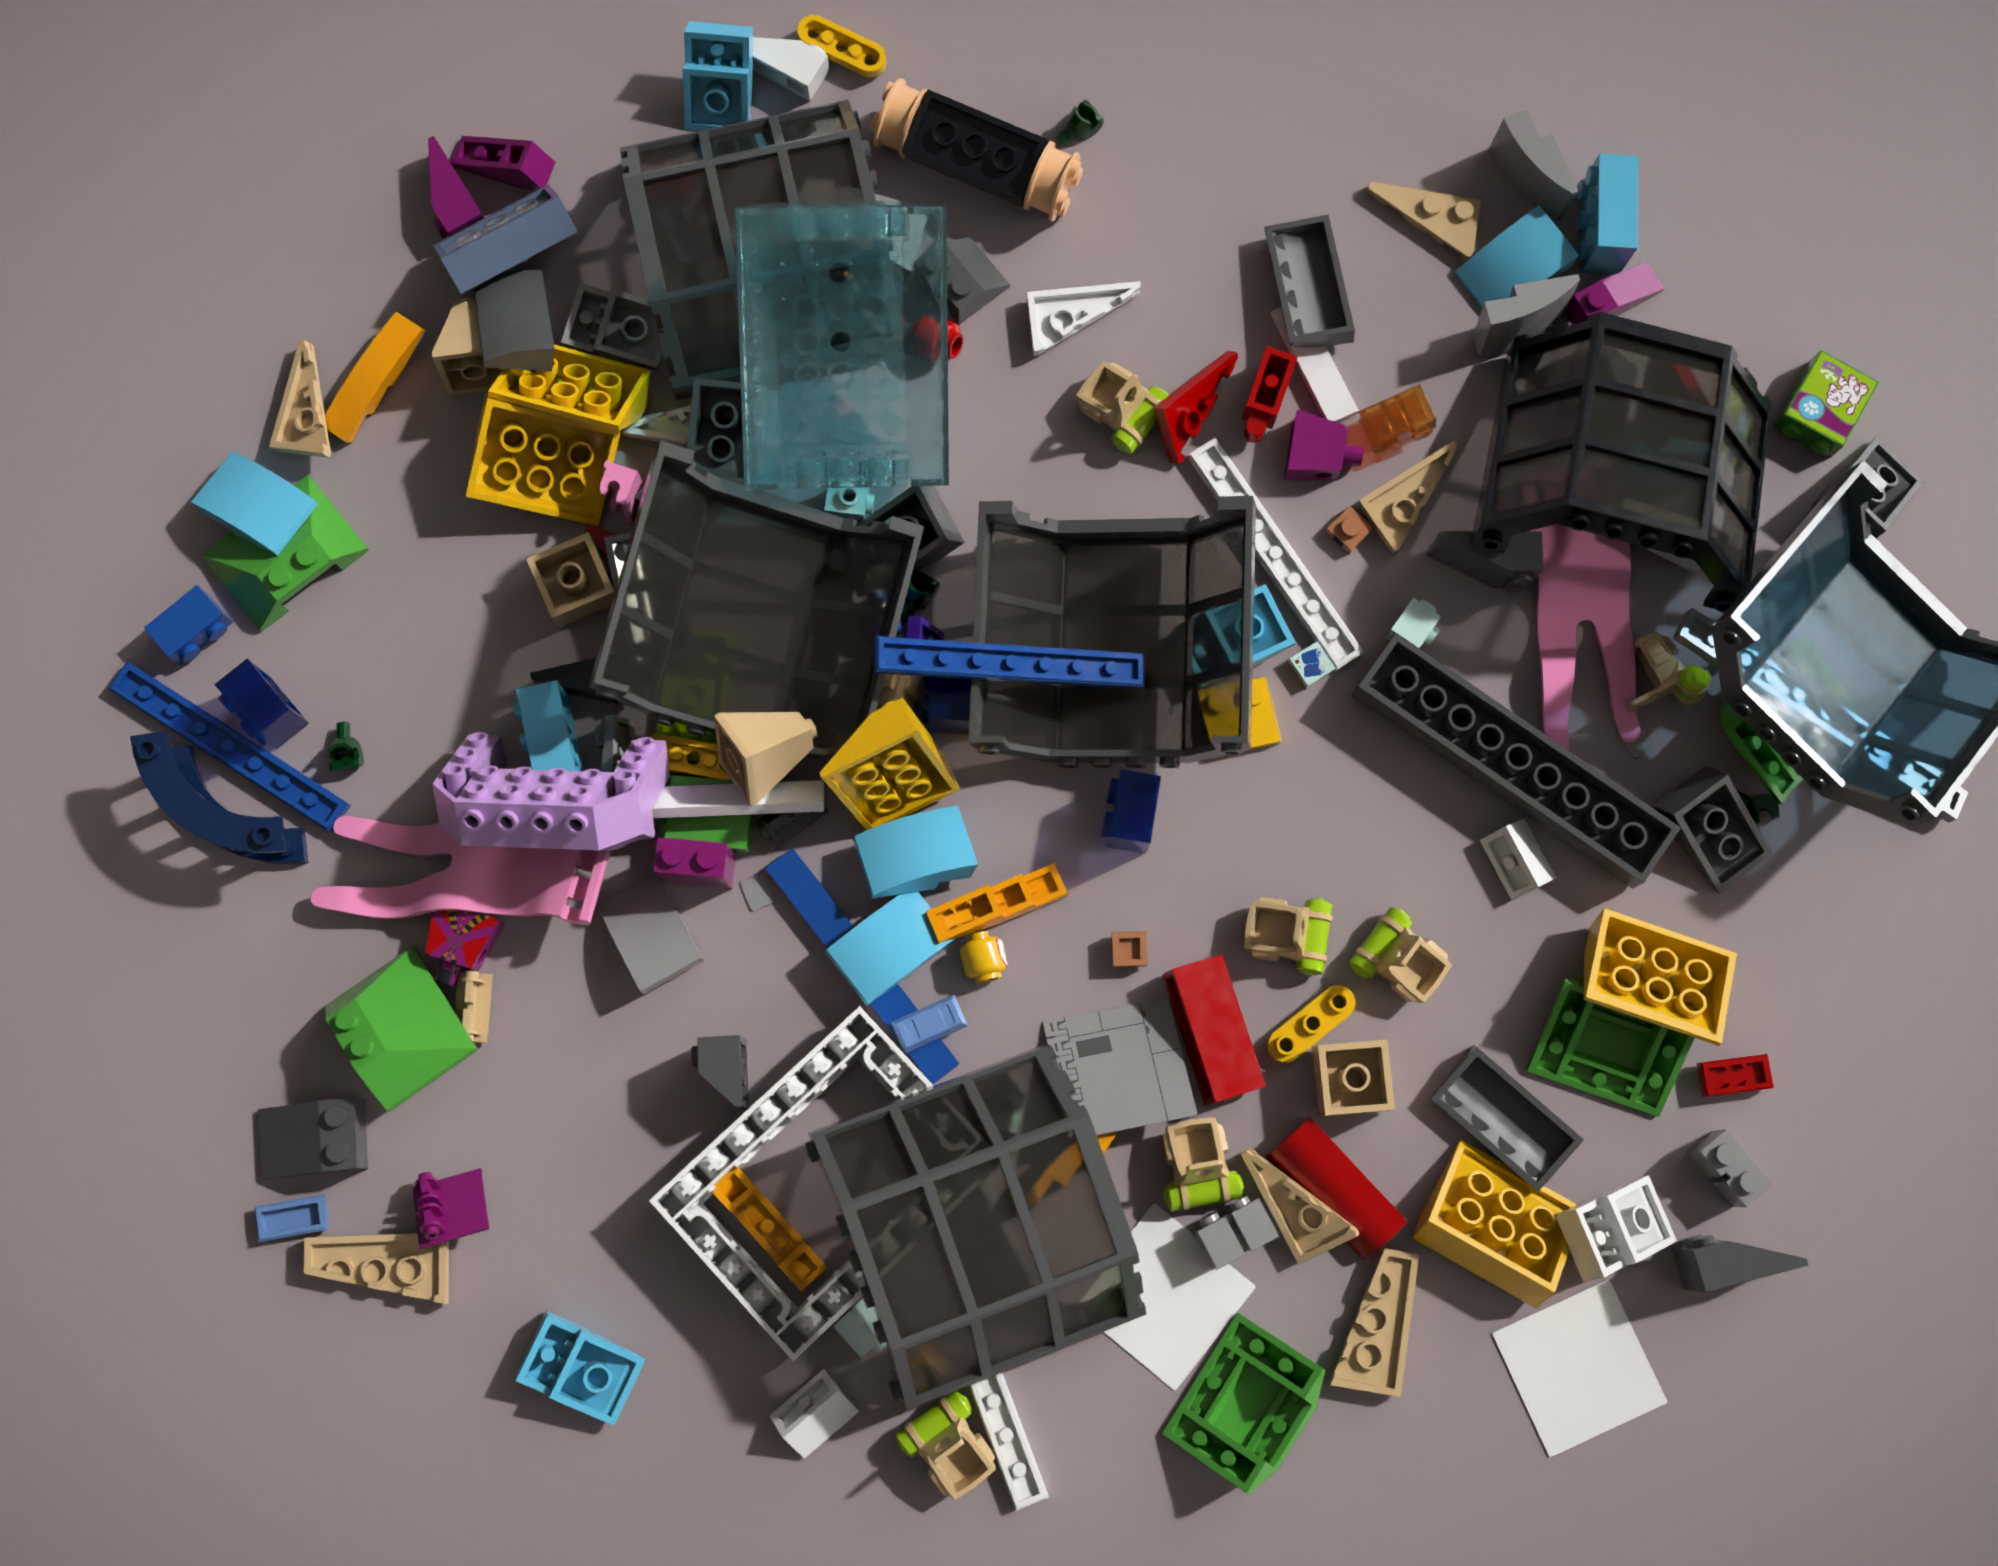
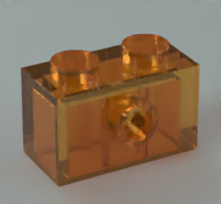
(1398, 420)

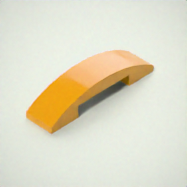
(769, 1228)

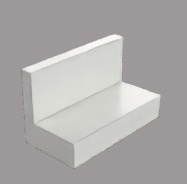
(1517, 859)
(813, 1414)

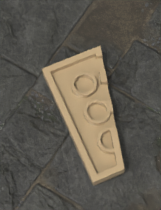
(382, 1263)
(1379, 1334)

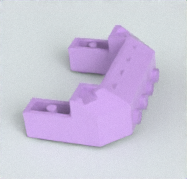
(550, 808)

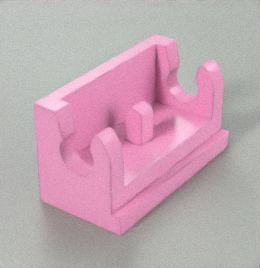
(625, 486)

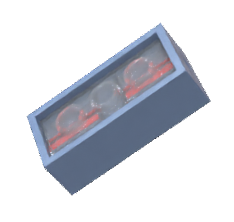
(505, 238)

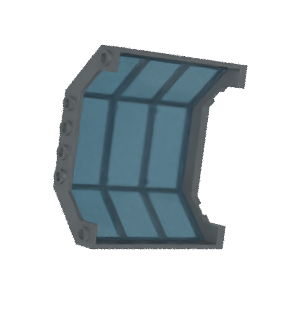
(1858, 666)

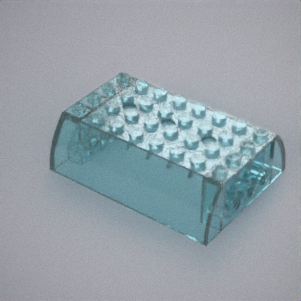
(895, 356)

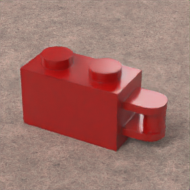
(1267, 392)

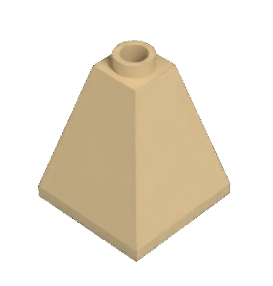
(459, 352)
(761, 748)

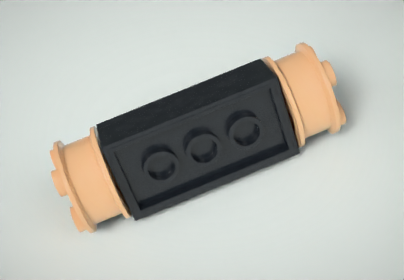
(976, 148)

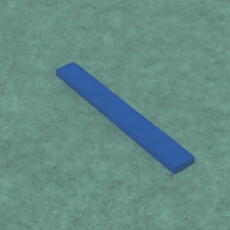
(1008, 663)
(229, 746)
(830, 925)

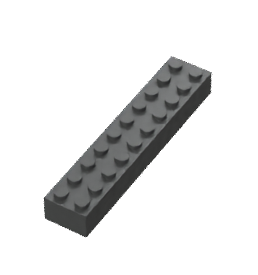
(1516, 761)

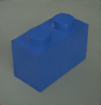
(188, 625)

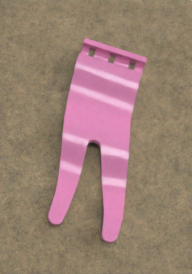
(1590, 582)
(477, 881)

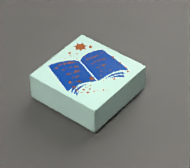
(1311, 664)

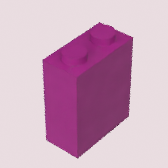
(694, 863)

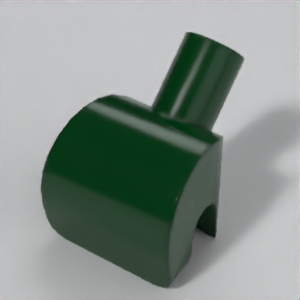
(1082, 122)
(920, 593)
(344, 751)
(1758, 803)

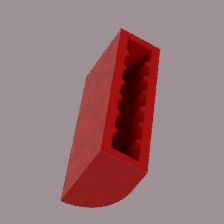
(1213, 1029)
(1334, 1179)

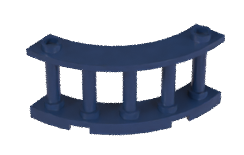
(181, 792)

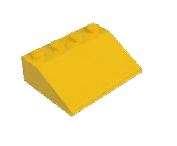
(580, 389)
(540, 461)
(889, 767)
(1658, 976)
(1496, 1225)

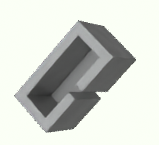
(1722, 1155)
(1235, 1233)

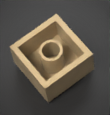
(572, 580)
(1353, 1078)

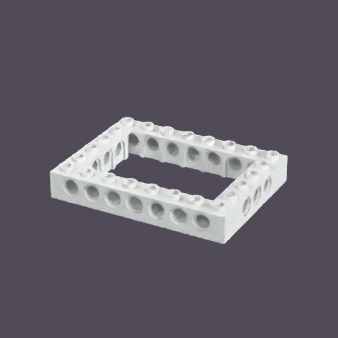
(684, 1195)

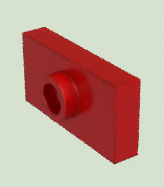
(1734, 1075)

